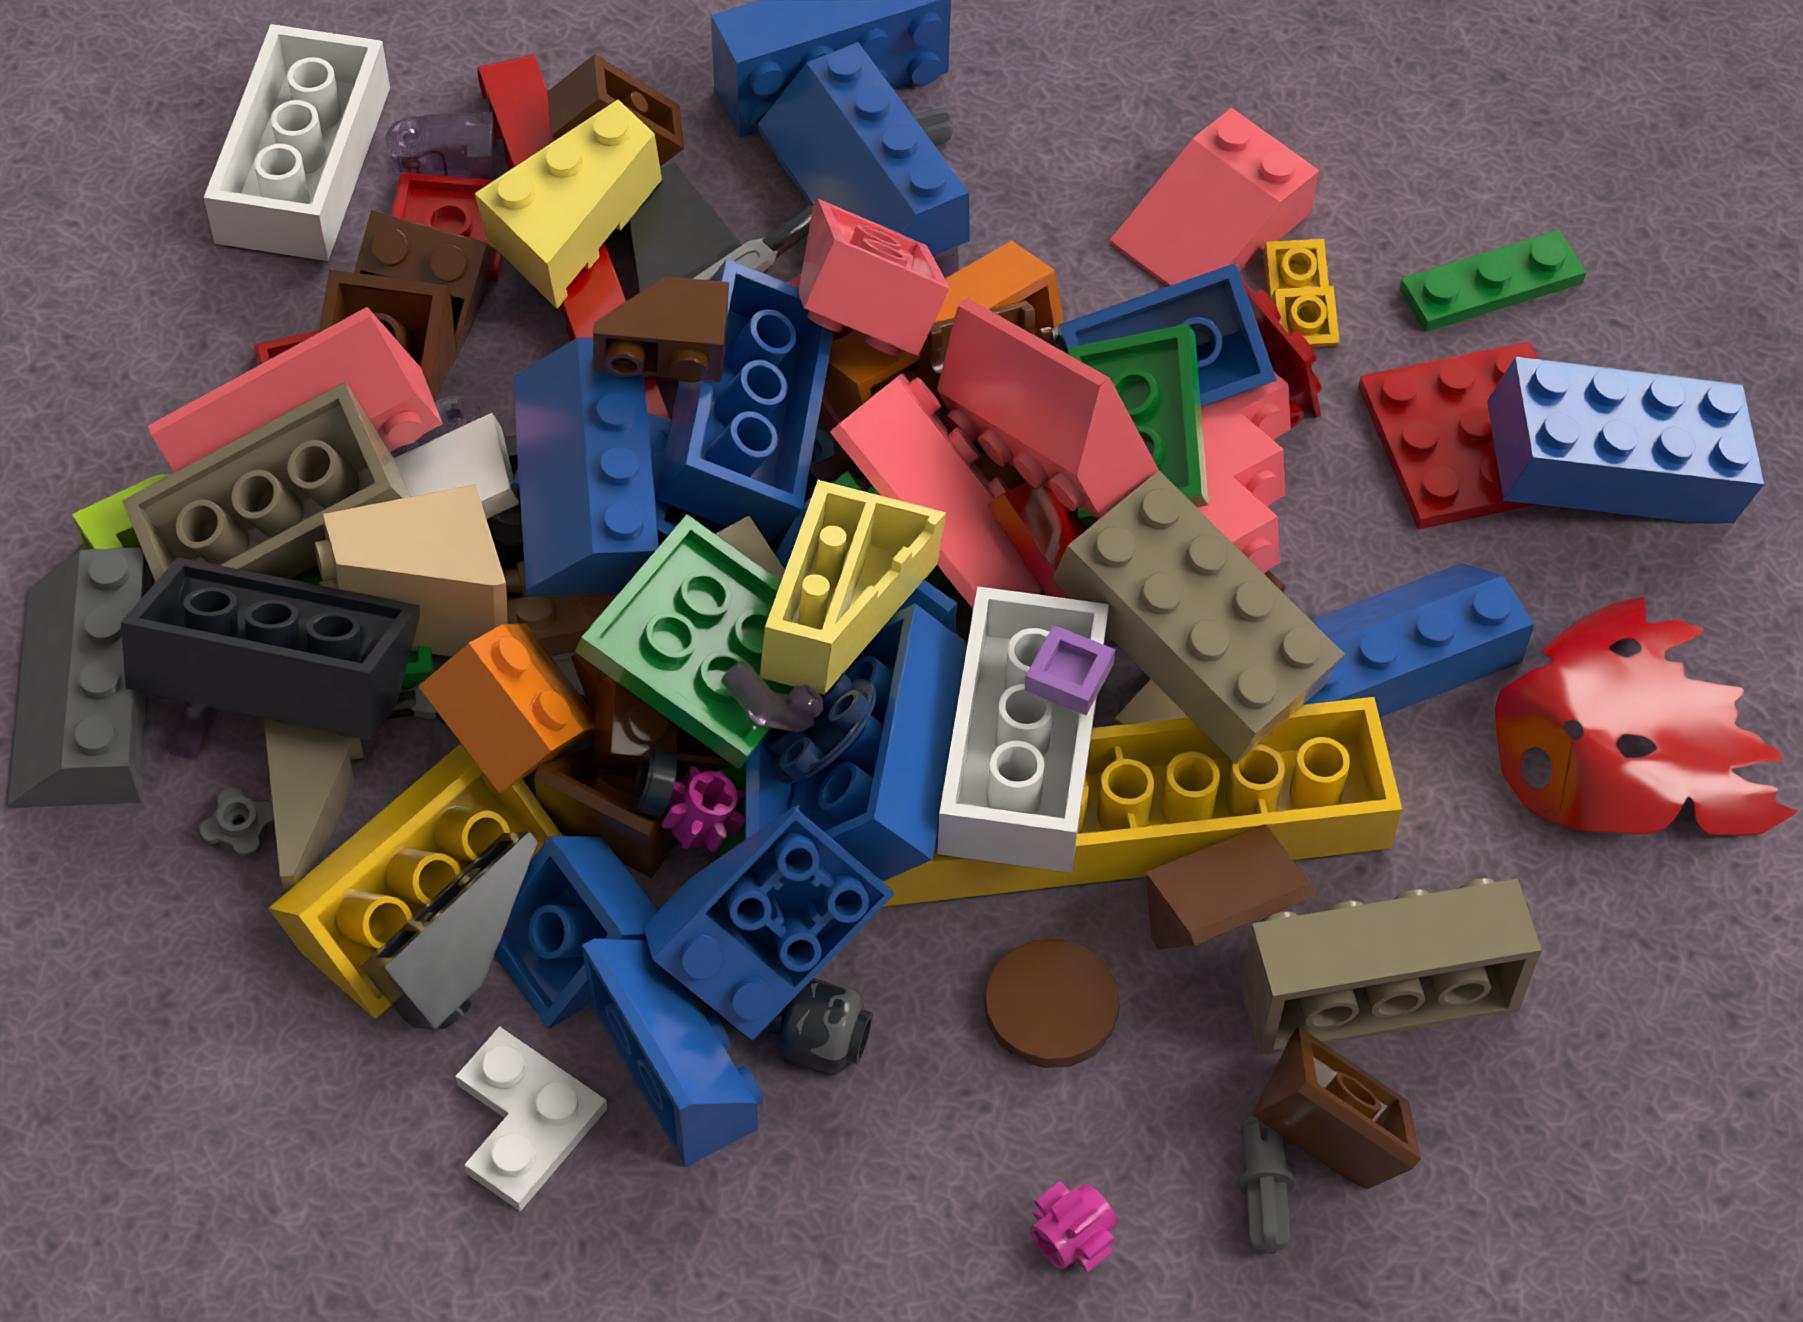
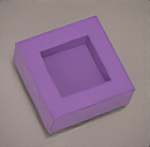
(1069, 669)

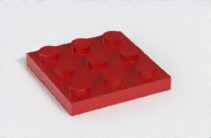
(1441, 433)

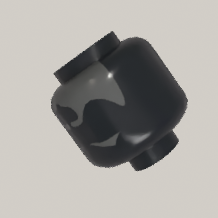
(823, 1028)

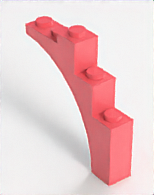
(1247, 468)

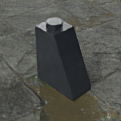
(675, 231)

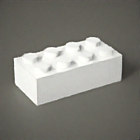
(297, 142)
(1012, 754)

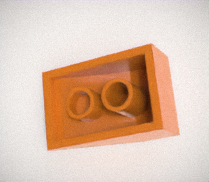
(509, 704)

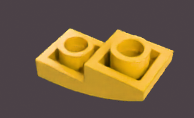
(1301, 289)

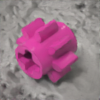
(704, 810)
(1073, 1226)

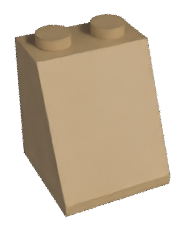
(421, 553)

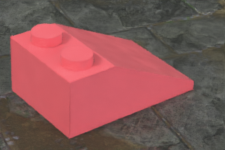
(1218, 203)
(869, 280)

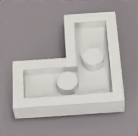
(542, 1114)

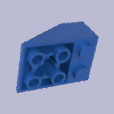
(764, 920)

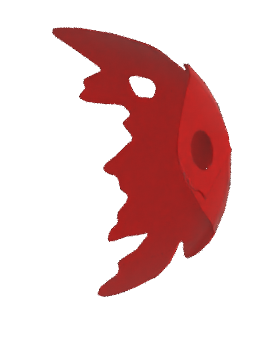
(1639, 696)

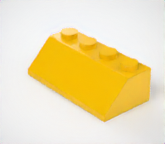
(399, 866)

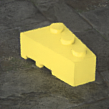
(570, 197)
(845, 581)

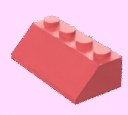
(351, 351)
(1041, 412)
(920, 462)

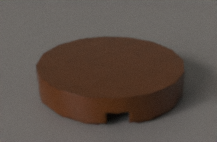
(1051, 1003)

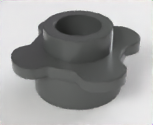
(242, 838)

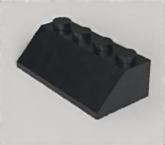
(269, 647)

